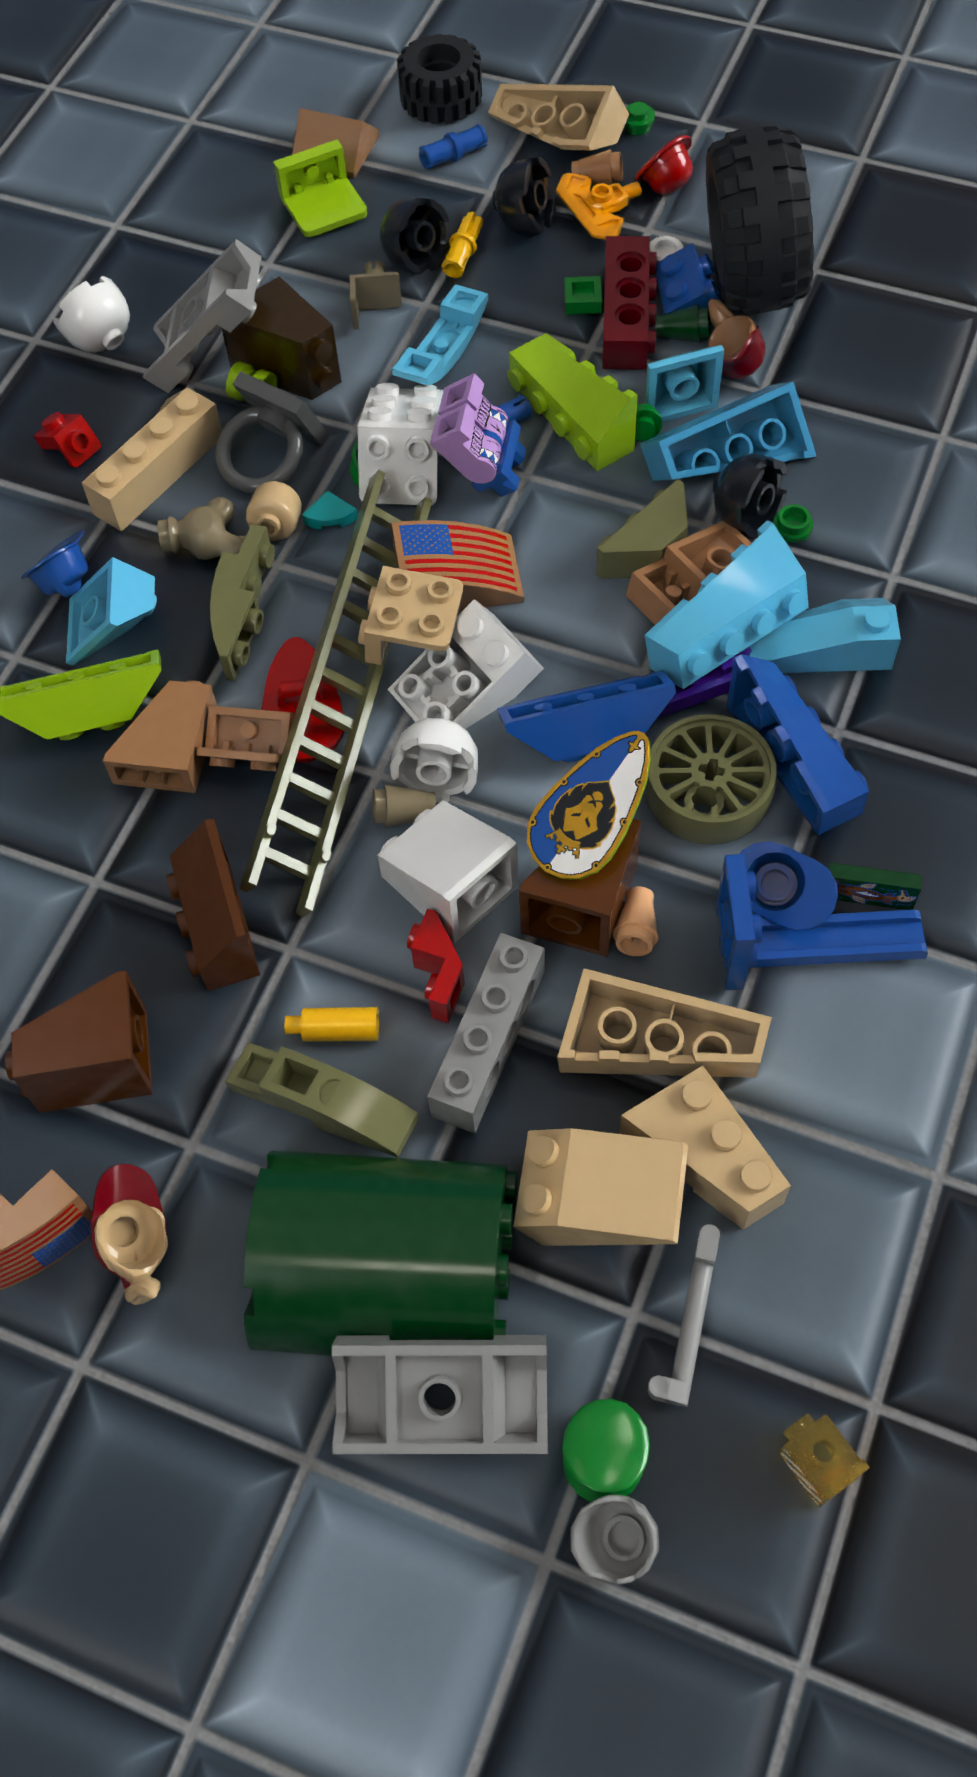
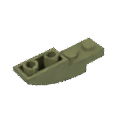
(234, 599)
(325, 1096)

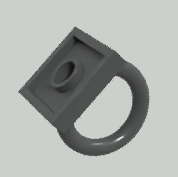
(279, 414)

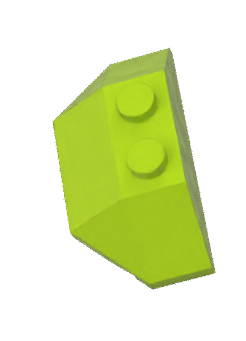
(81, 698)

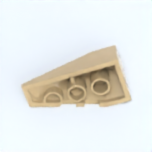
(563, 114)

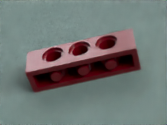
(627, 304)

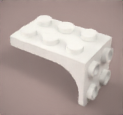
(396, 440)

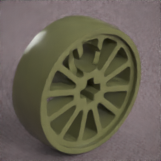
(726, 773)

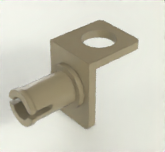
(374, 290)

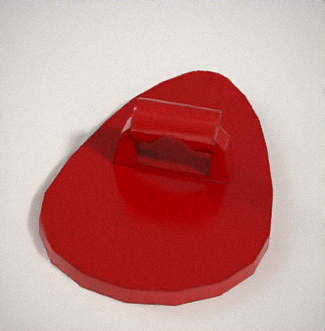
(285, 688)

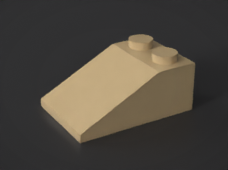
(600, 1188)

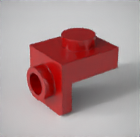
(70, 436)

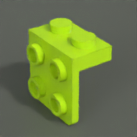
(318, 190)

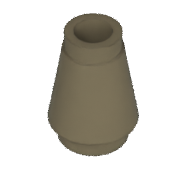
(399, 805)

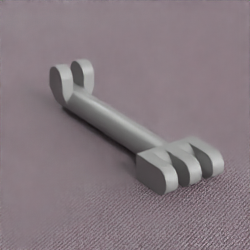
(677, 1388)

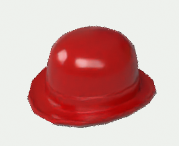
(668, 167)

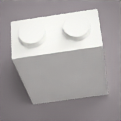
(451, 867)

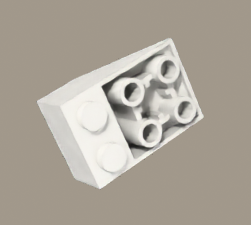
(470, 678)

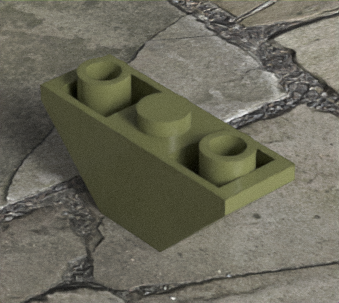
(644, 534)

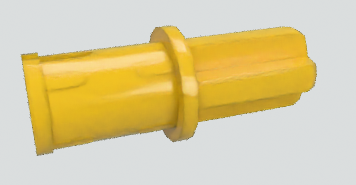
(462, 245)

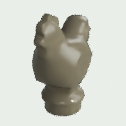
(201, 531)

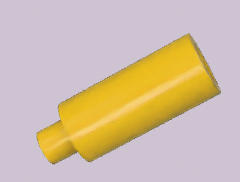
(335, 1024)

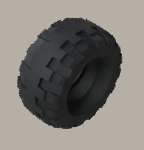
(760, 219)

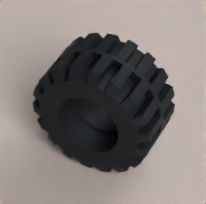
(440, 78)

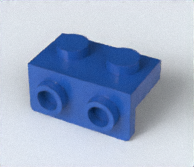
(686, 279)

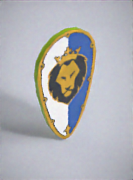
(590, 808)

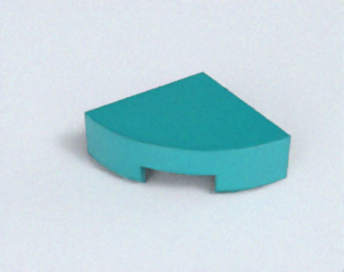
(329, 511)

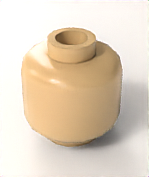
(276, 508)

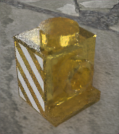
(820, 1478)

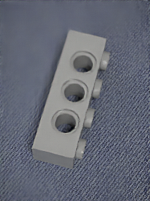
(487, 1033)

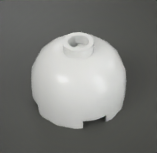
(94, 316)
(436, 758)

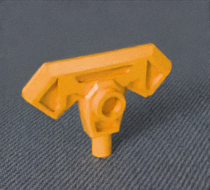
(596, 207)

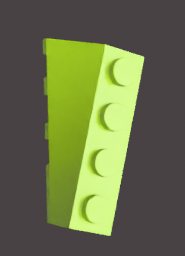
(575, 400)

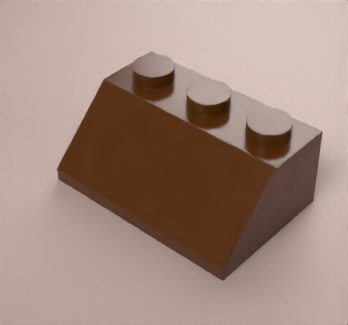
(211, 910)

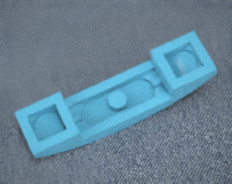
(446, 340)

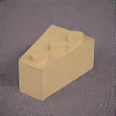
(723, 1154)

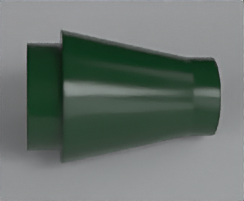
(684, 324)

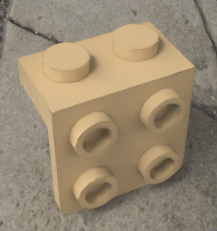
(410, 611)

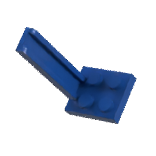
(843, 938)

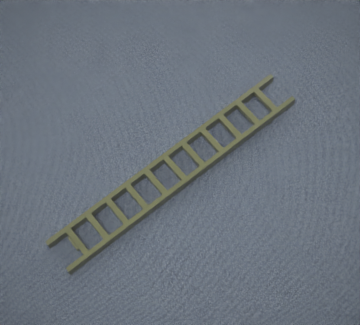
(308, 705)

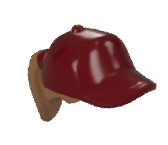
(740, 339)

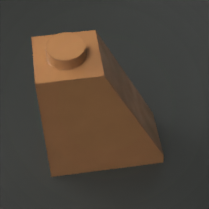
(164, 740)

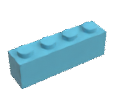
(731, 610)

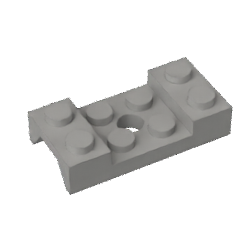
(217, 298)
(494, 1382)

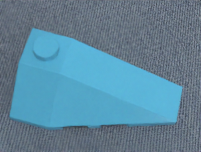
(835, 638)

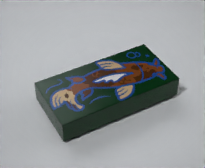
(876, 886)

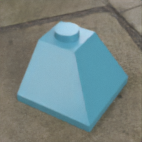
(685, 382)
(107, 608)

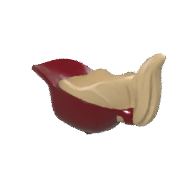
(129, 1229)

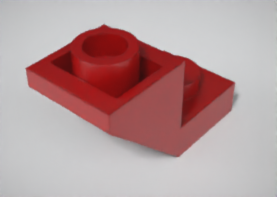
(435, 954)

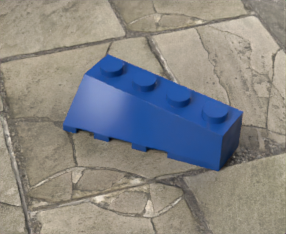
(806, 758)

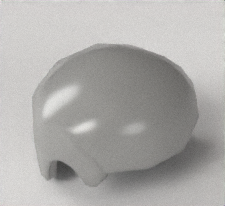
(614, 1539)

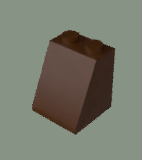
(582, 910)
(85, 1049)

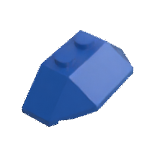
(582, 719)

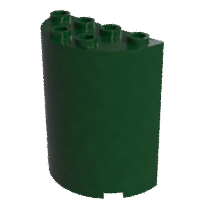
(375, 1250)

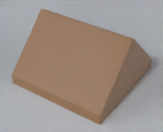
(319, 128)

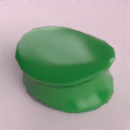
(605, 1449)

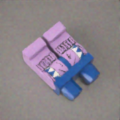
(478, 437)

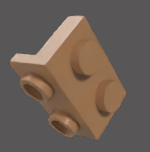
(246, 736)

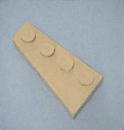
(656, 1031)

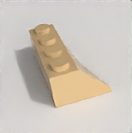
(153, 458)

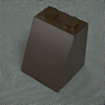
(288, 340)

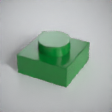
(583, 295)

